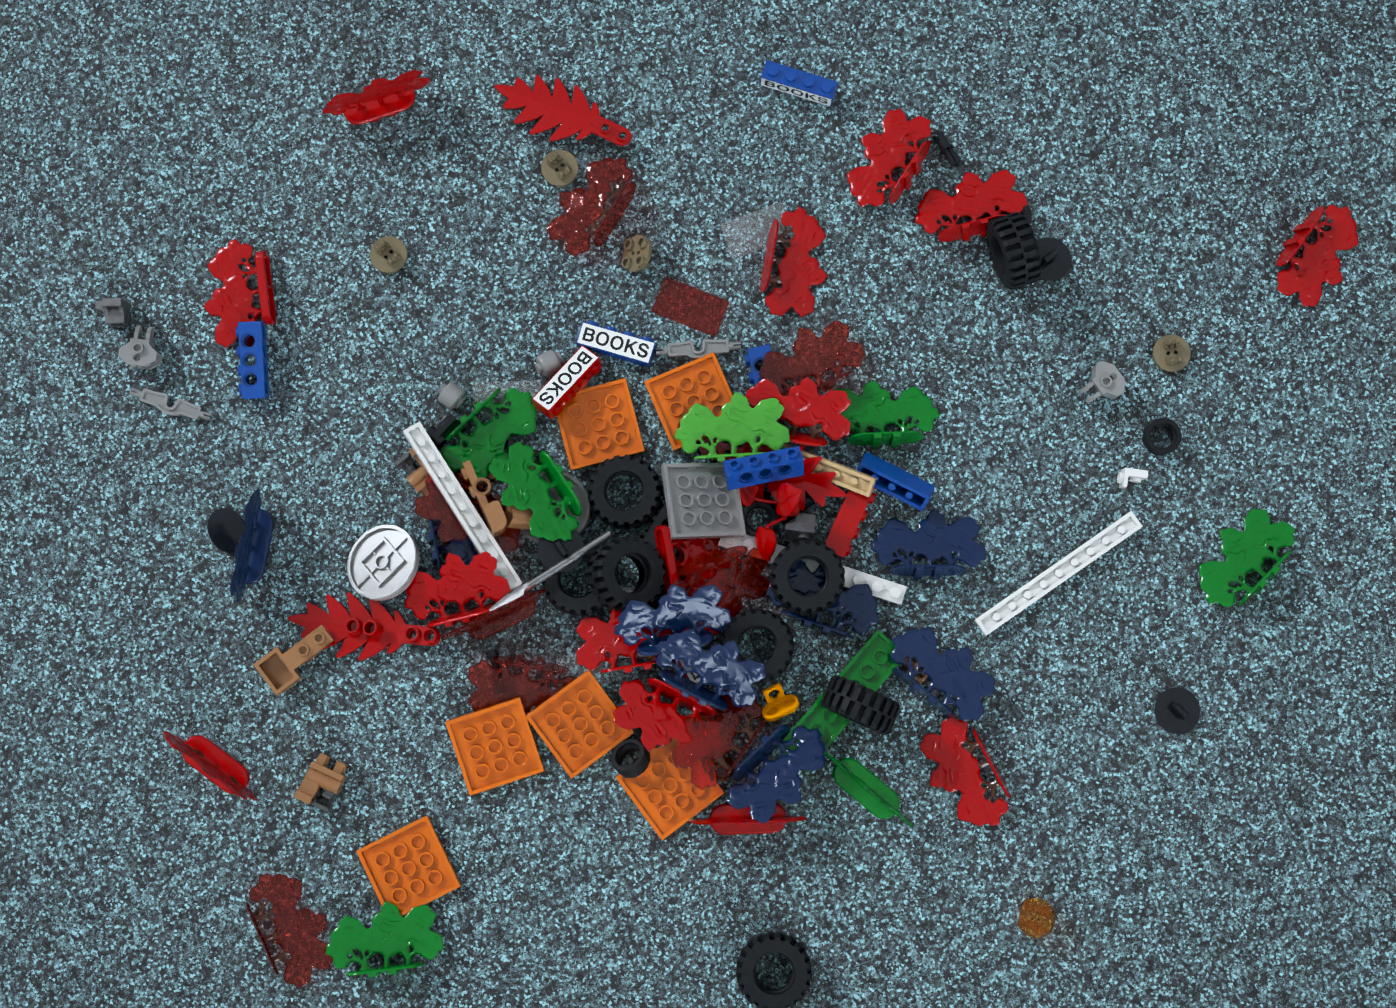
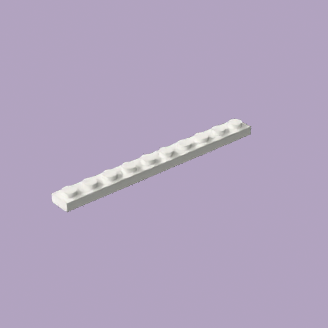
(459, 501)
(1058, 573)
(880, 587)

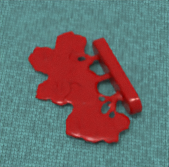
(234, 298)
(693, 548)

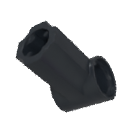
(442, 429)

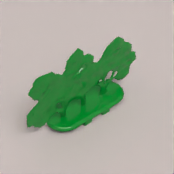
(877, 410)
(490, 438)
(530, 491)
(1245, 553)
(867, 788)
(387, 936)

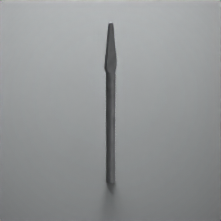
(520, 591)

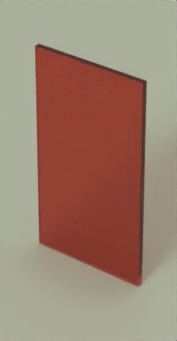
(690, 306)

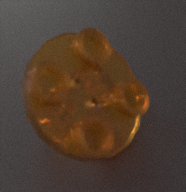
(1034, 926)

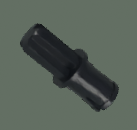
(946, 149)

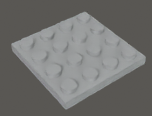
(700, 502)

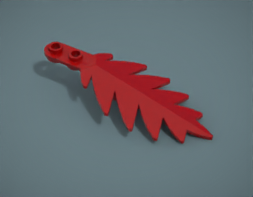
(559, 110)
(815, 484)
(362, 628)

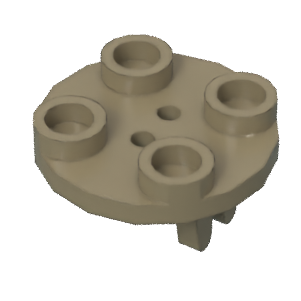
(564, 175)
(636, 253)
(394, 261)
(1171, 362)

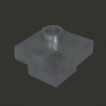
(115, 311)
(801, 528)

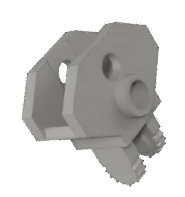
(140, 352)
(1105, 382)

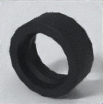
(1174, 428)
(756, 504)
(636, 768)

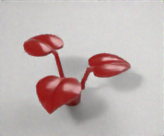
(787, 506)

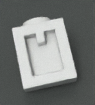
(1135, 475)

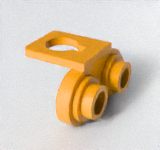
(780, 705)

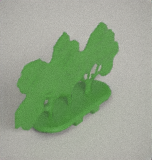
(736, 424)

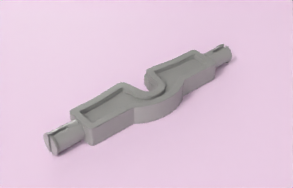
(687, 348)
(180, 407)

